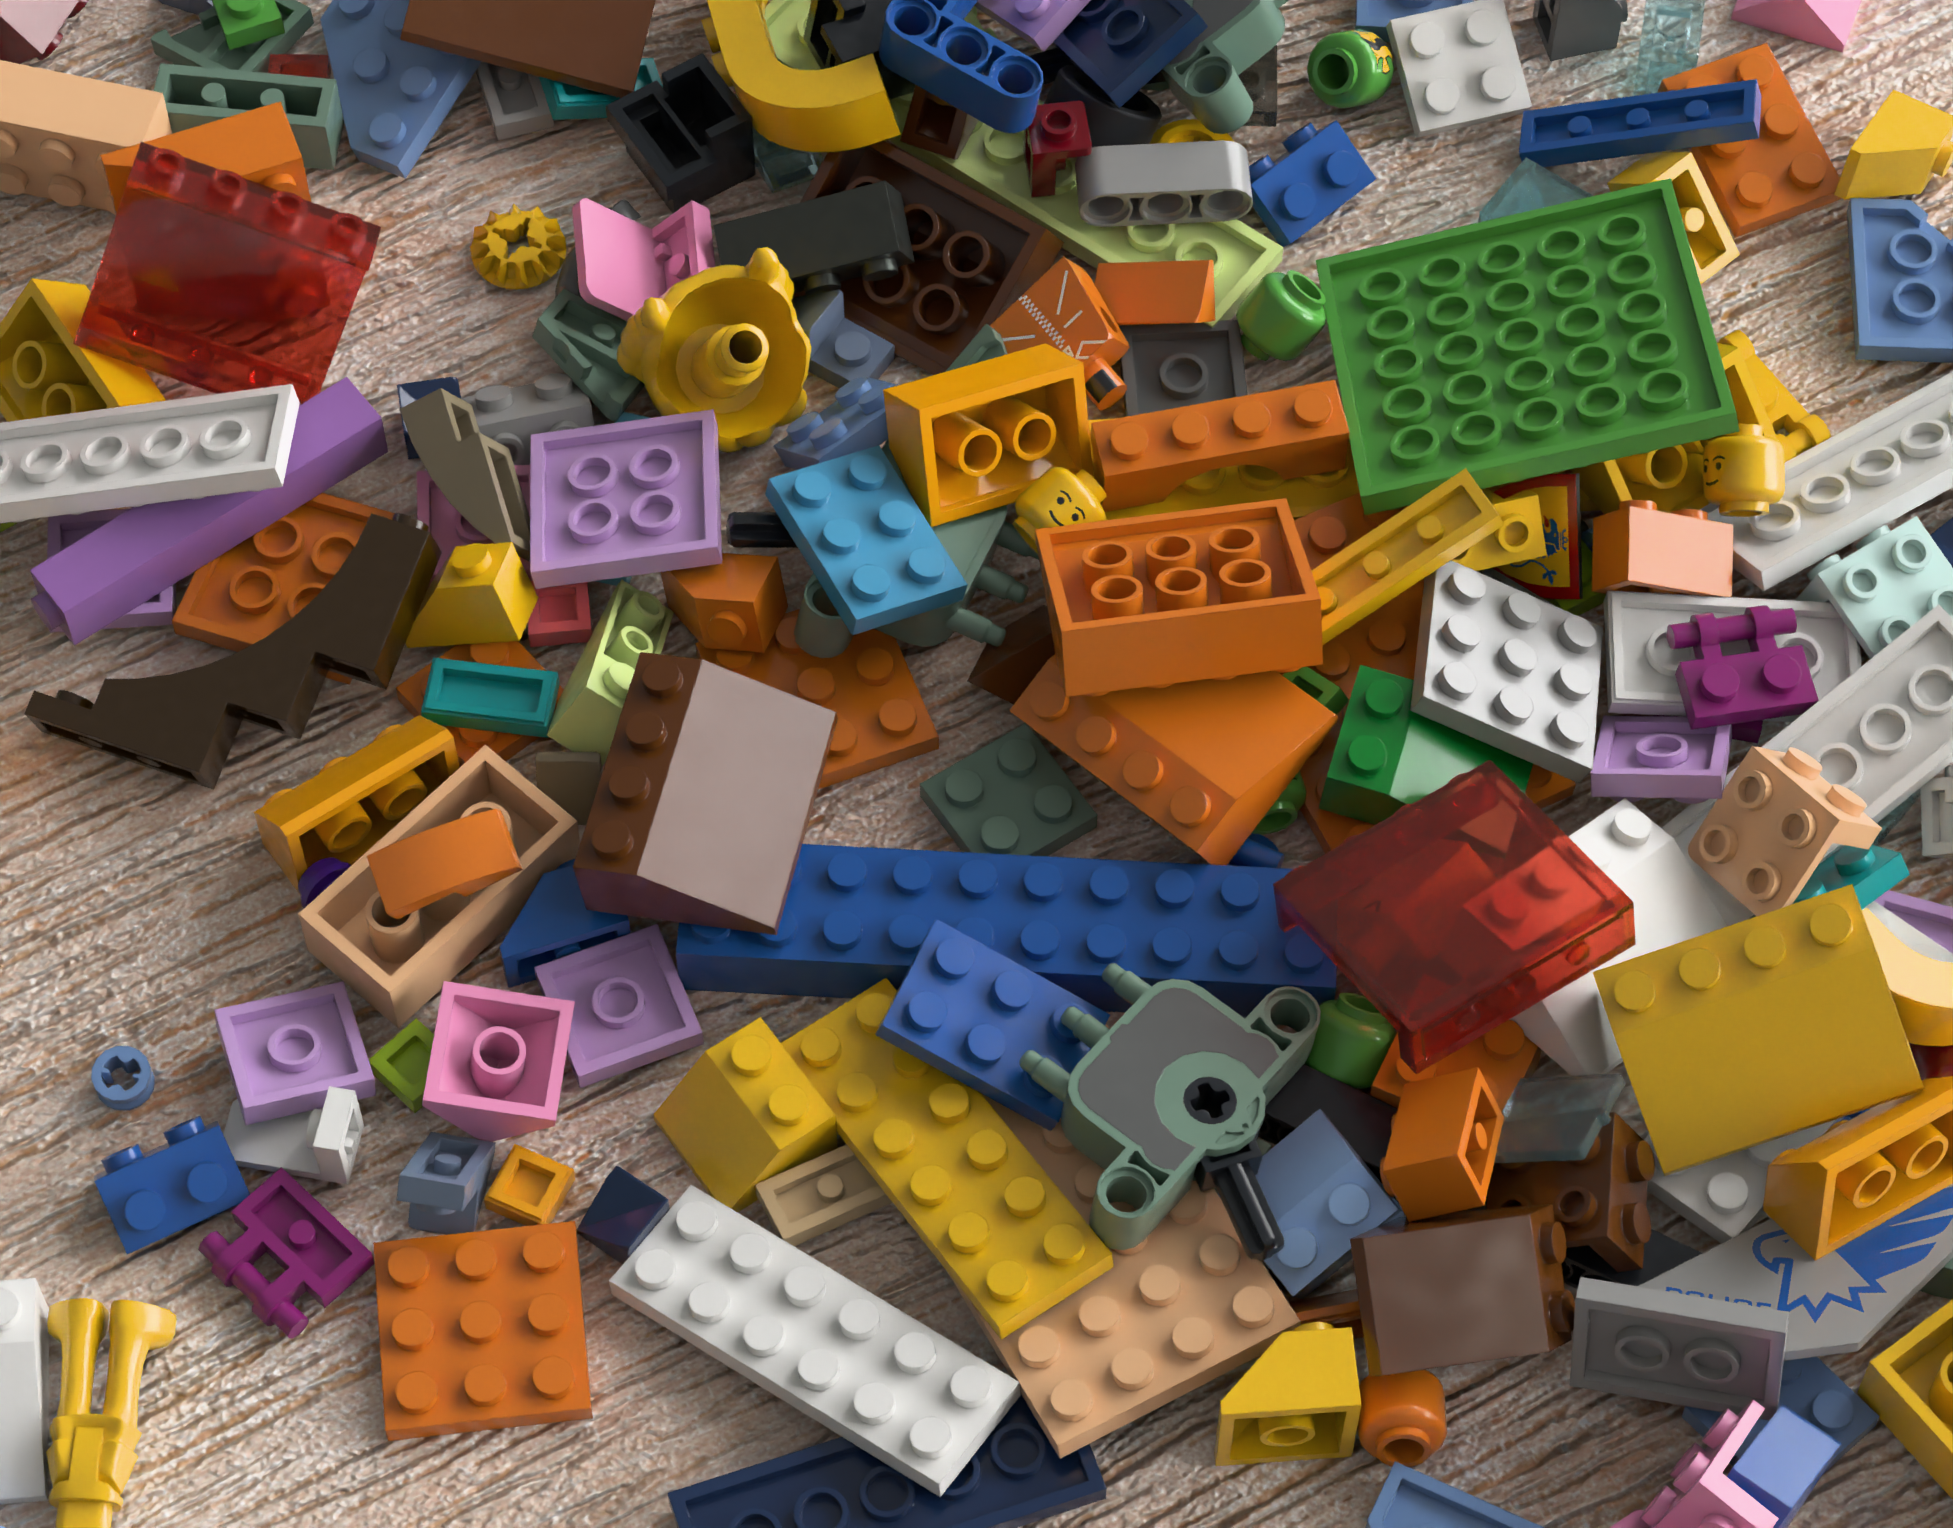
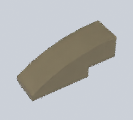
(469, 468)

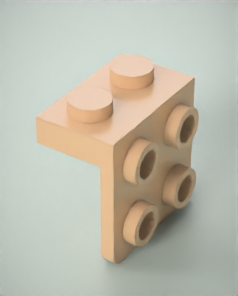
(1777, 828)

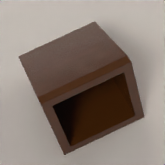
(1462, 1288)

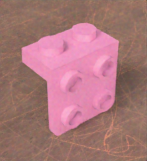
(628, 262)
(1701, 1491)

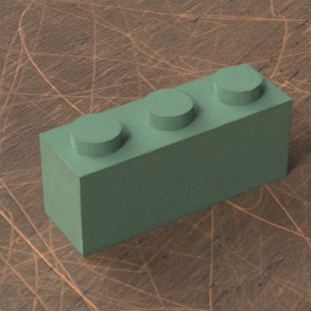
(210, 94)

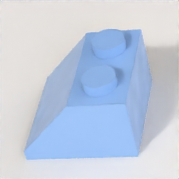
(1320, 1202)

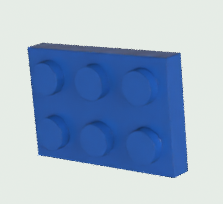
(977, 1018)

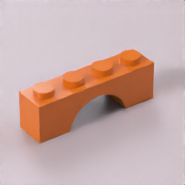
(1285, 430)

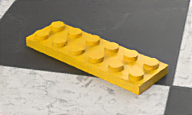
(950, 1167)

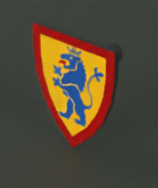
(1561, 570)

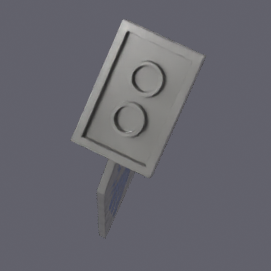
(1733, 1315)

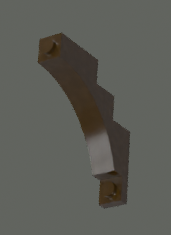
(192, 716)

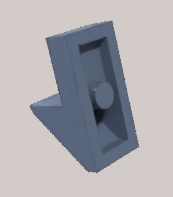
(839, 346)
(446, 1183)

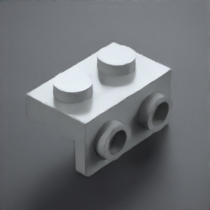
(535, 408)

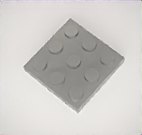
(1508, 670)

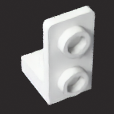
(304, 1144)

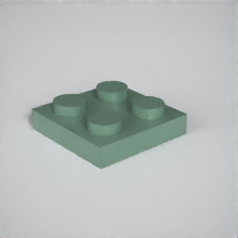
(1009, 799)

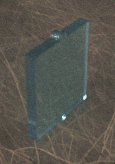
(1556, 1117)

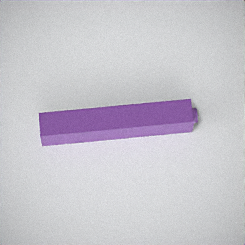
(169, 540)

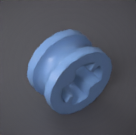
(131, 1061)

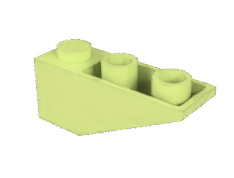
(600, 681)

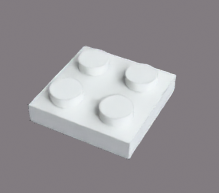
(1458, 66)

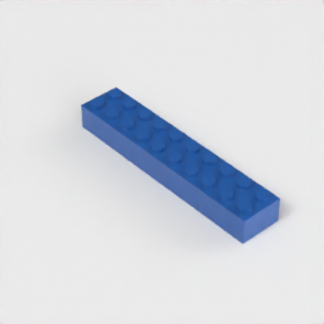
(868, 909)

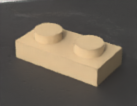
(819, 1196)

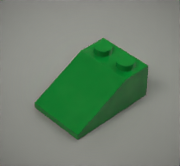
(1398, 756)

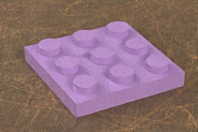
(625, 499)

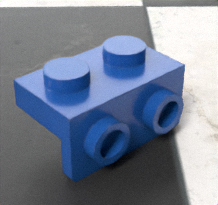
(1307, 180)
(170, 1185)

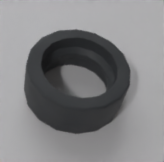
(1108, 124)

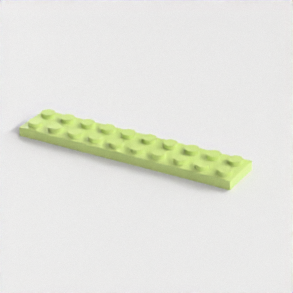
(997, 168)

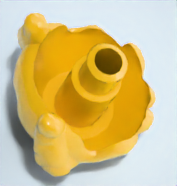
(724, 346)

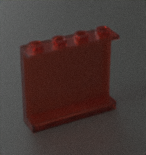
(224, 279)
(1458, 912)

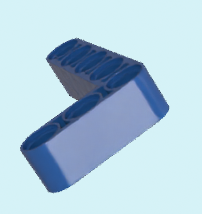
(931, 41)

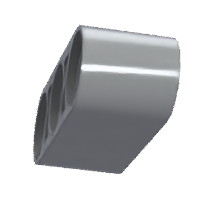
(1163, 183)

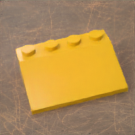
(1758, 1030)

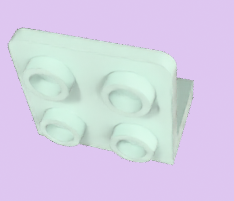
(1884, 583)

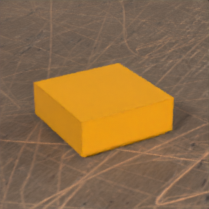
(529, 1187)

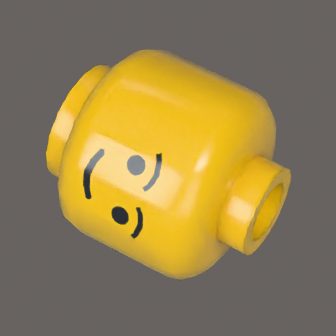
(1744, 472)
(1058, 500)

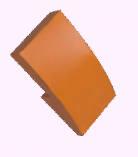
(444, 860)

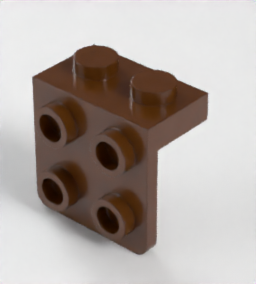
(1594, 1198)

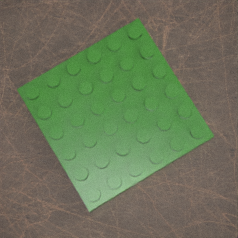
(1524, 346)

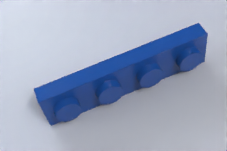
(1641, 124)

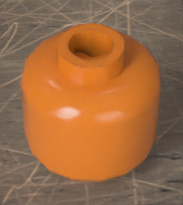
(1402, 1417)

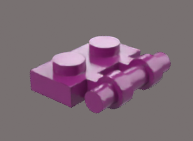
(1745, 685)
(301, 1238)

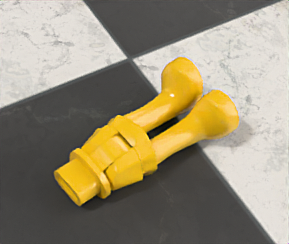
(90, 1450)

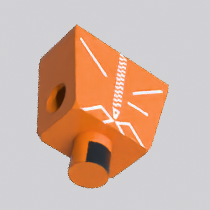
(1072, 317)

